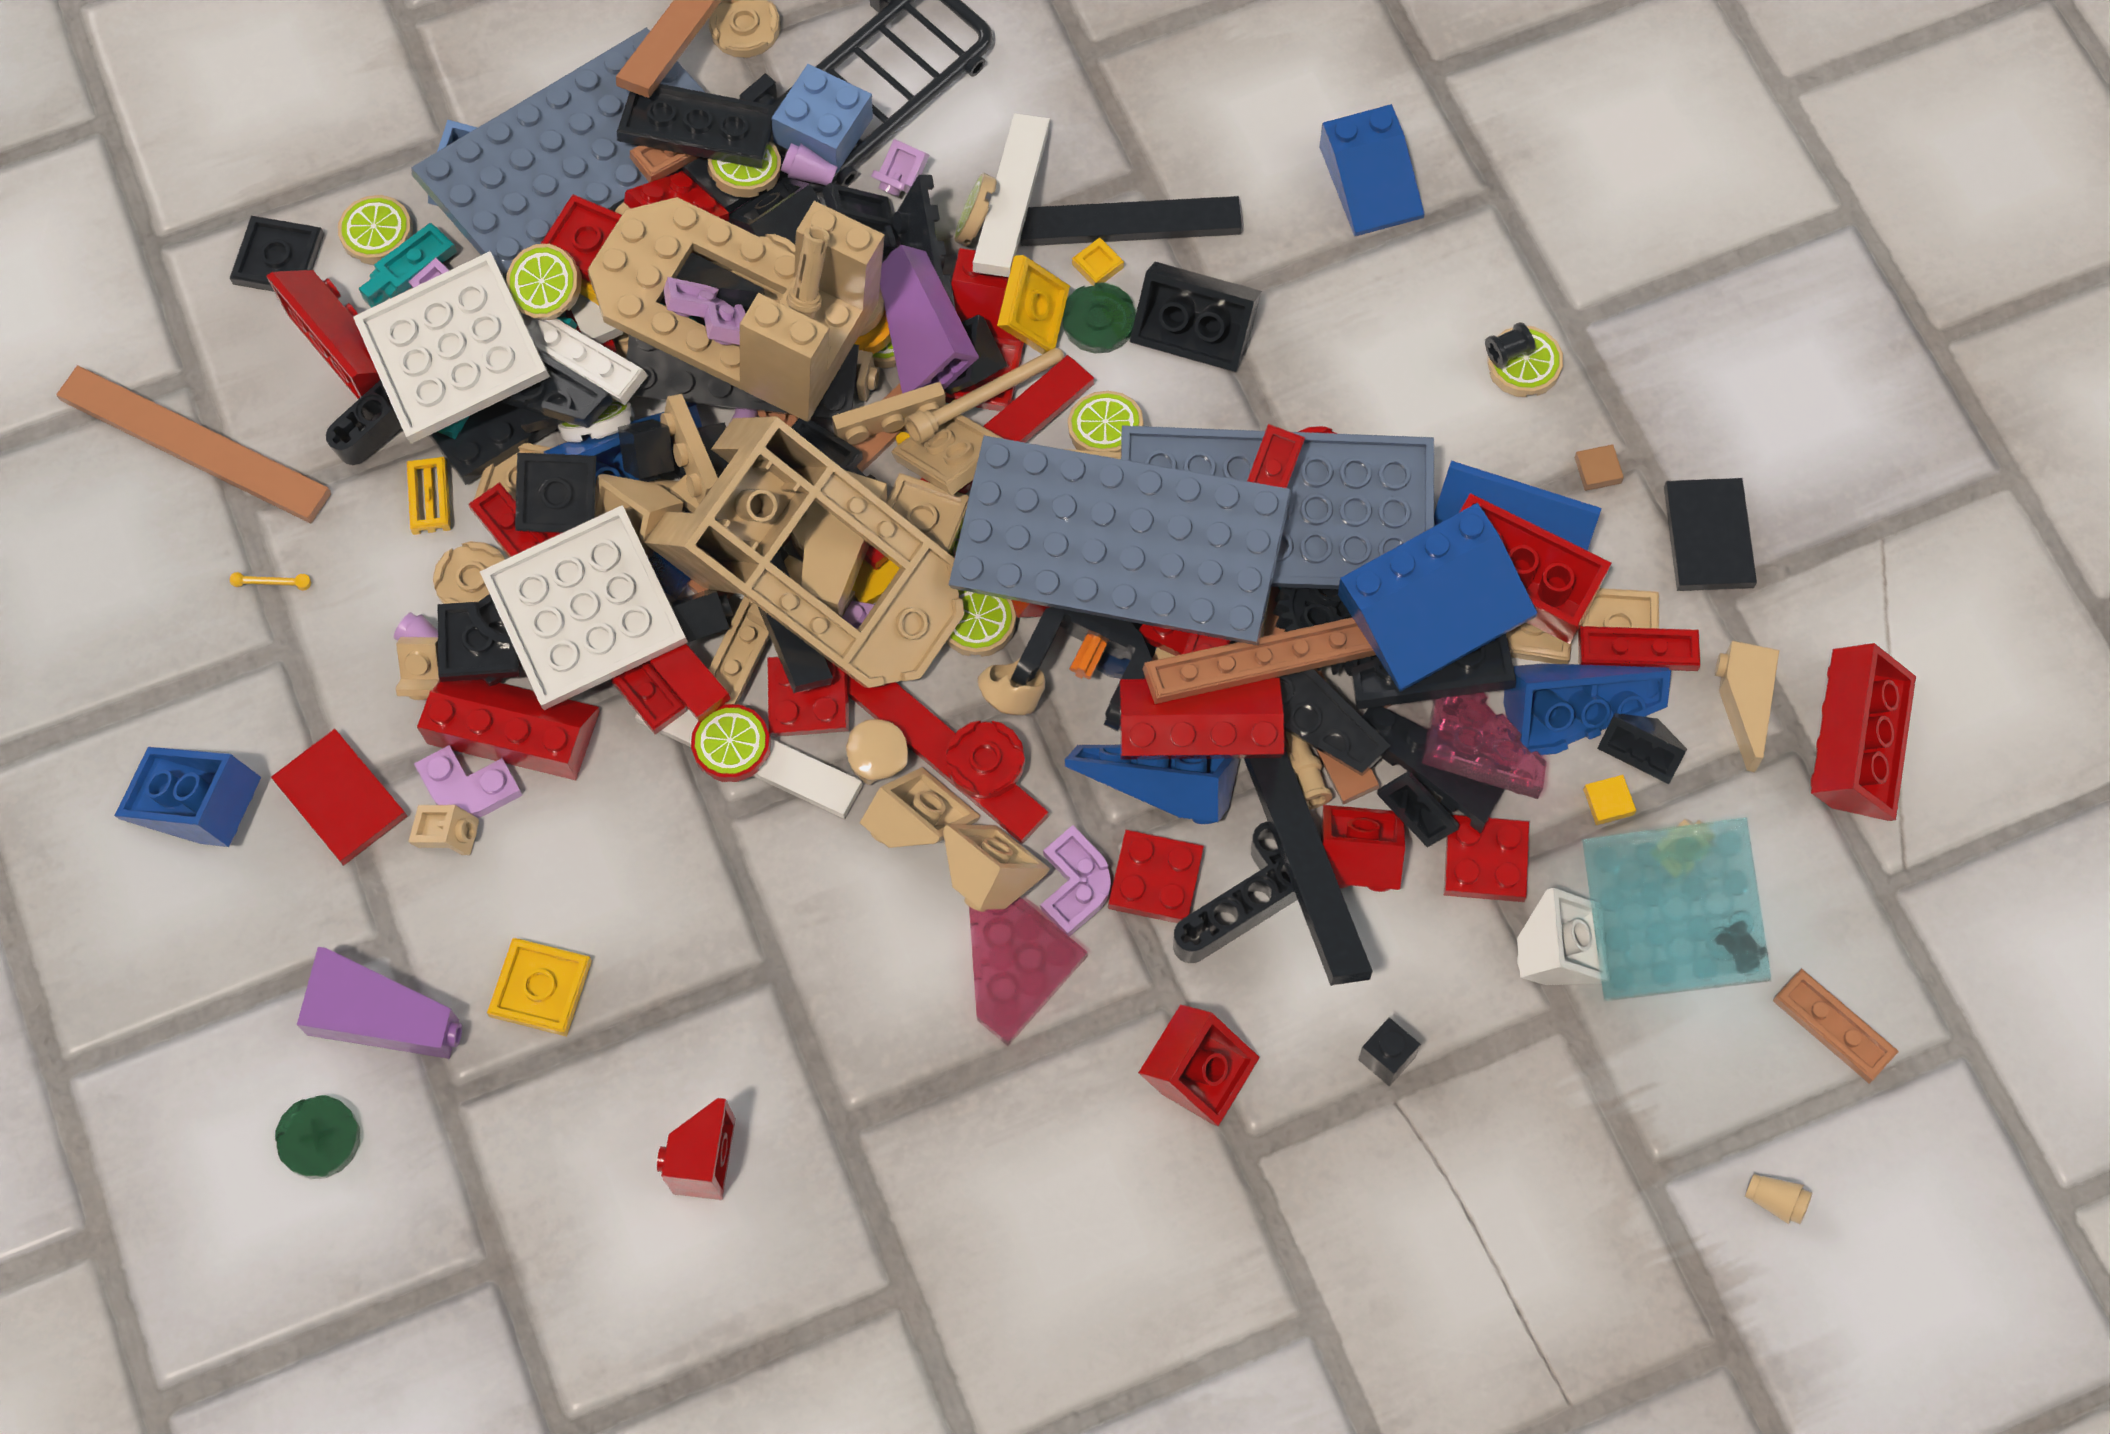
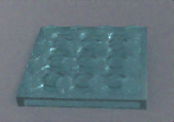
(1676, 910)

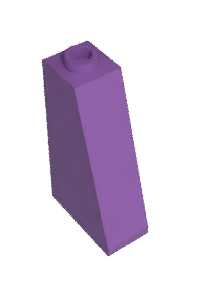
(922, 322)
(372, 1010)

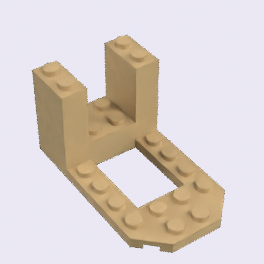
(780, 351)
(753, 511)

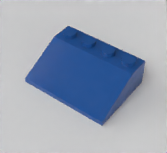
(1437, 597)

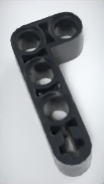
(345, 432)
(1236, 902)

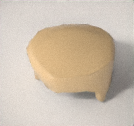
(1007, 695)
(876, 750)

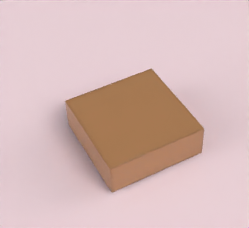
(1599, 467)

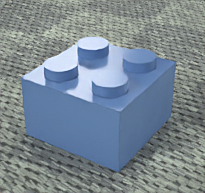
(823, 115)

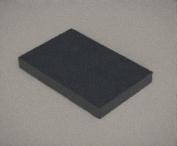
(1710, 534)

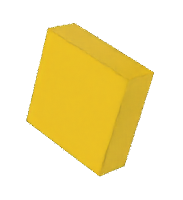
(1097, 262)
(1609, 800)

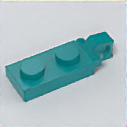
(404, 262)

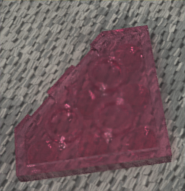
(1482, 746)
(1017, 965)

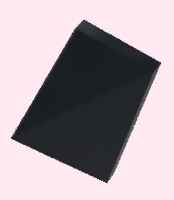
(989, 354)
(1644, 745)
(1418, 809)

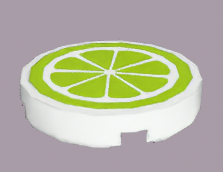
(606, 424)

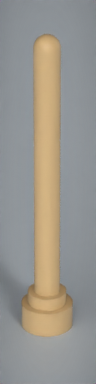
(923, 425)

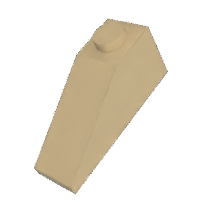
(1747, 695)

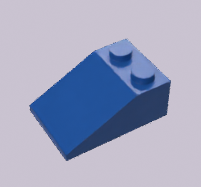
(1371, 170)
(189, 794)

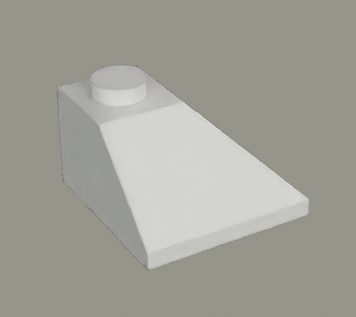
(1559, 942)

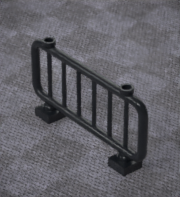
(971, 61)

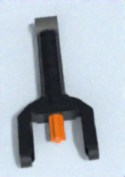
(1098, 636)

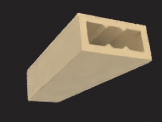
(834, 552)

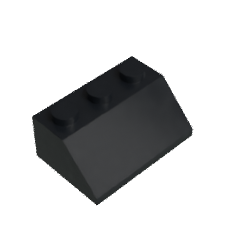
(1194, 316)

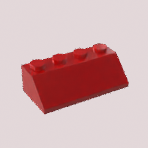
(326, 325)
(1554, 571)
(508, 725)
(1209, 725)
(1863, 732)

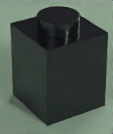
(646, 449)
(702, 614)
(1389, 1051)

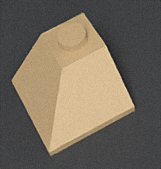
(642, 500)
(915, 811)
(989, 866)

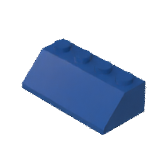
(1550, 511)

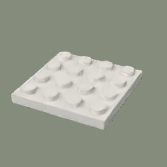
(451, 347)
(583, 607)

